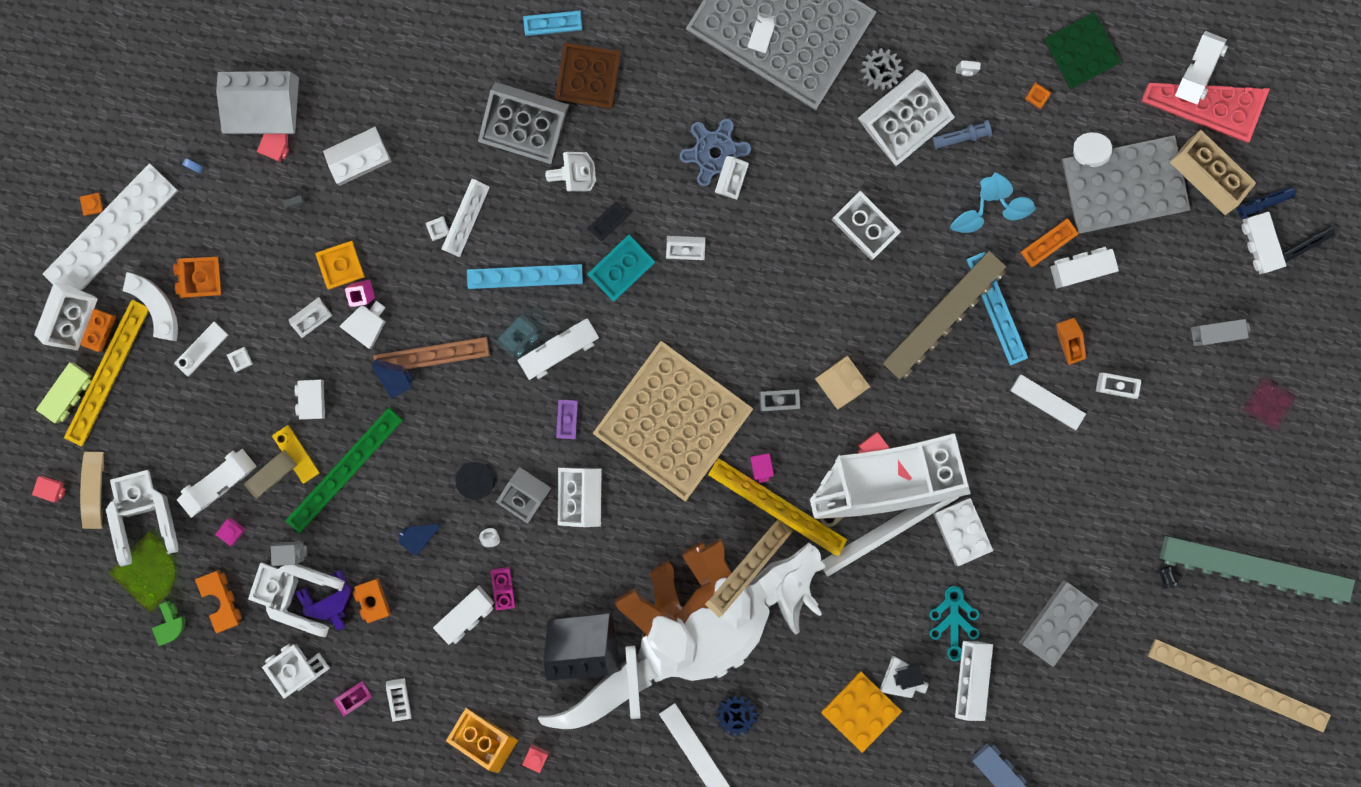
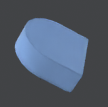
(192, 165)

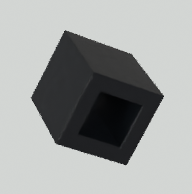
(908, 676)

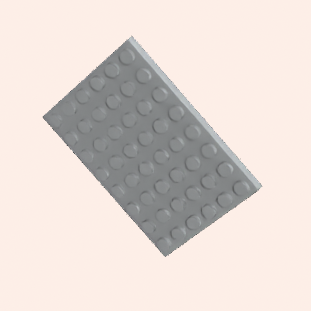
(806, 44)

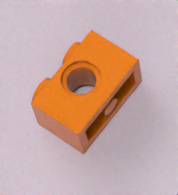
(98, 330)
(374, 589)

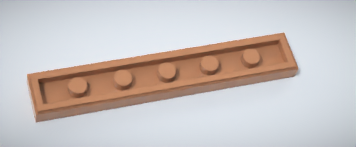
(438, 354)

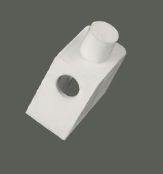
(365, 324)
(889, 686)

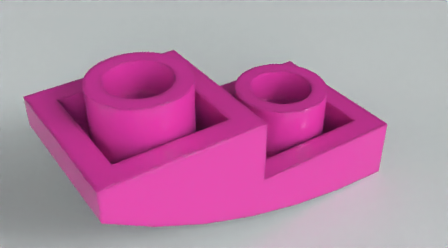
(502, 588)

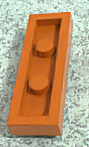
(1049, 243)

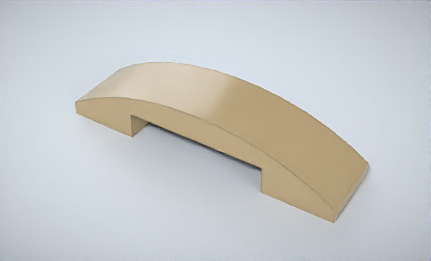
(92, 490)

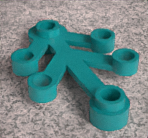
(953, 620)

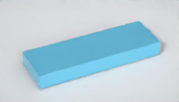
(552, 23)

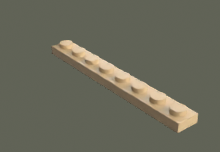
(748, 568)

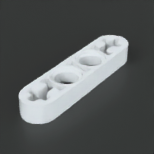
(632, 682)

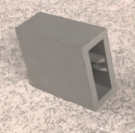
(1220, 332)

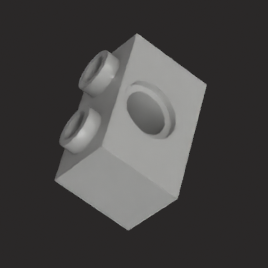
(779, 400)

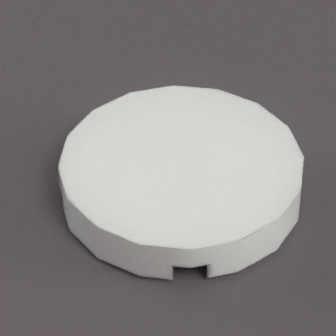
(1092, 149)

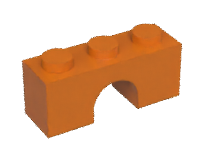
(215, 585)

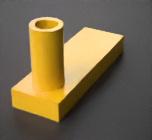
(288, 441)

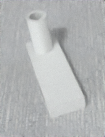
(201, 349)

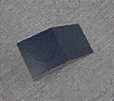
(392, 377)
(417, 537)

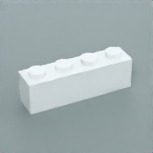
(974, 681)

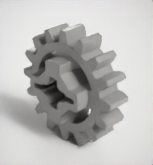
(872, 66)

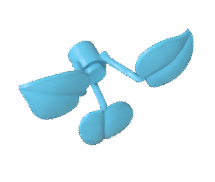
(993, 189)

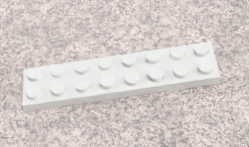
(112, 229)

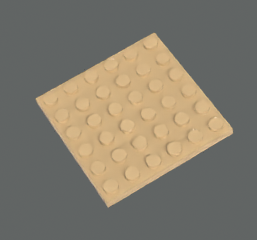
(673, 421)

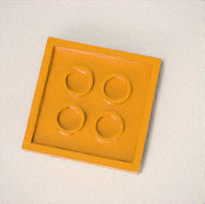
(861, 711)

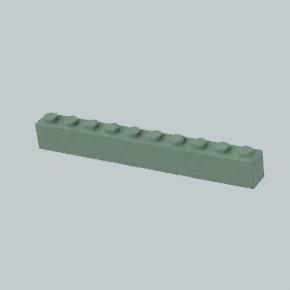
(1257, 569)

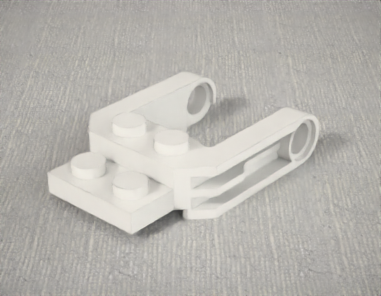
(134, 496)
(276, 588)

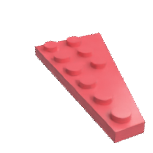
(1223, 109)

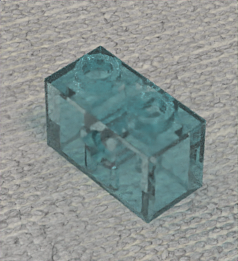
(507, 339)

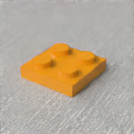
(340, 265)

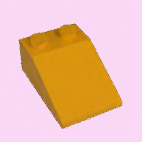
(482, 741)

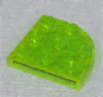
(150, 574)

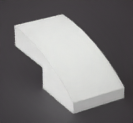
(762, 33)

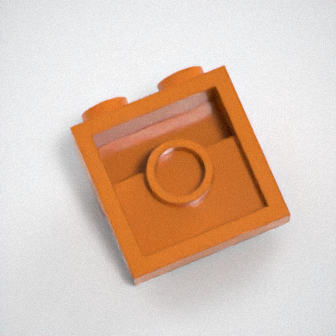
(197, 277)

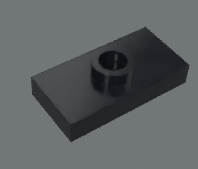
(608, 221)

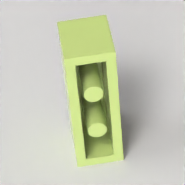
(65, 393)

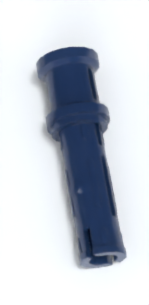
(1257, 204)

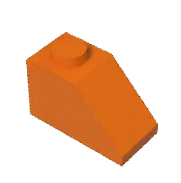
(1071, 340)

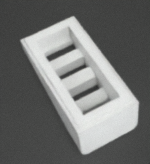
(394, 684)

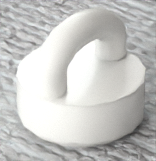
(489, 537)

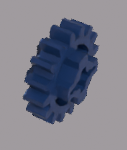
(742, 708)

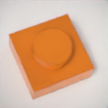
(91, 204)

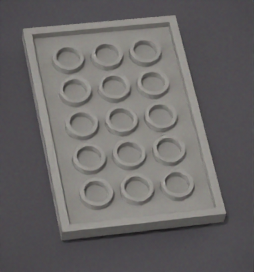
(1128, 188)

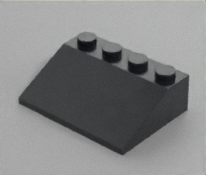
(581, 647)

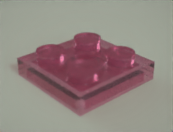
(1268, 404)

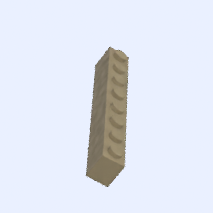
(947, 311)

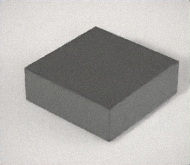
(294, 202)

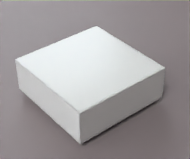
(437, 228)
(239, 359)

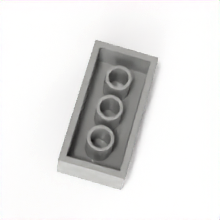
(1058, 623)

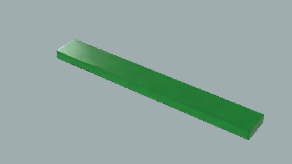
(344, 470)

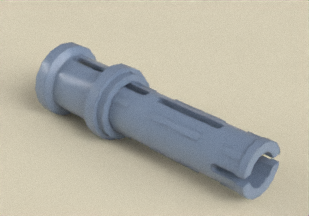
(970, 133)

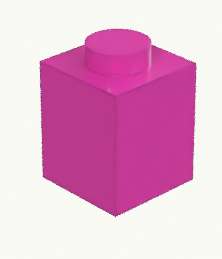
(359, 293)
(762, 467)
(230, 532)

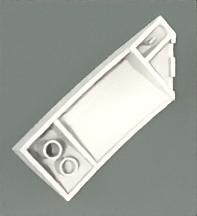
(871, 481)

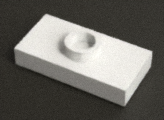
(968, 68)

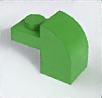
(172, 628)

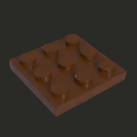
(587, 75)

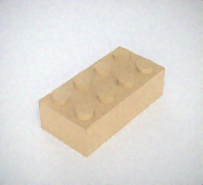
(1213, 172)

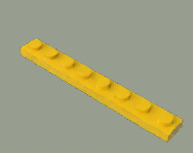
(107, 373)
(777, 507)

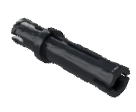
(1314, 240)

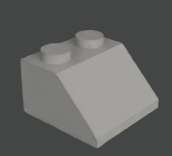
(523, 495)

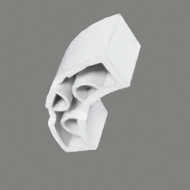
(1198, 75)
(157, 303)
(558, 348)
(217, 483)

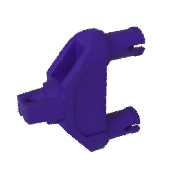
(330, 608)

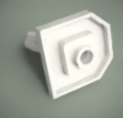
(577, 172)

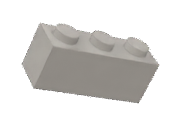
(288, 553)

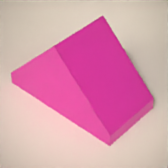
(352, 698)

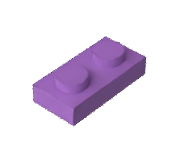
(567, 419)

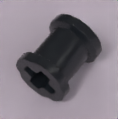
(1167, 577)

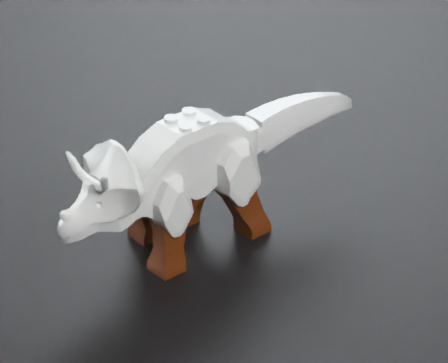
(691, 638)

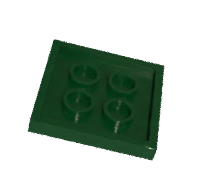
(1082, 50)

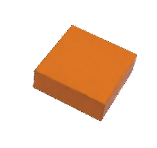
(1037, 95)

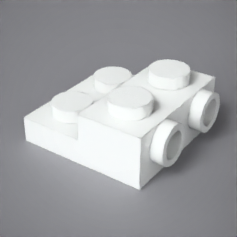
(289, 670)

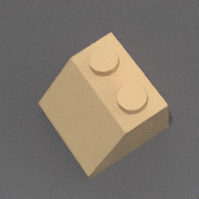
(842, 382)

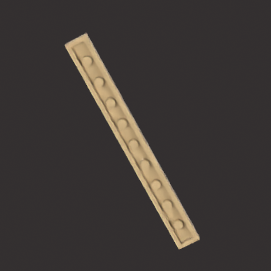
(1239, 685)

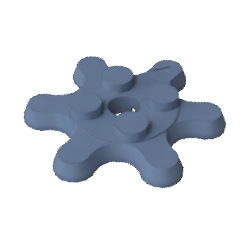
(705, 142)

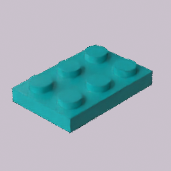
(621, 268)

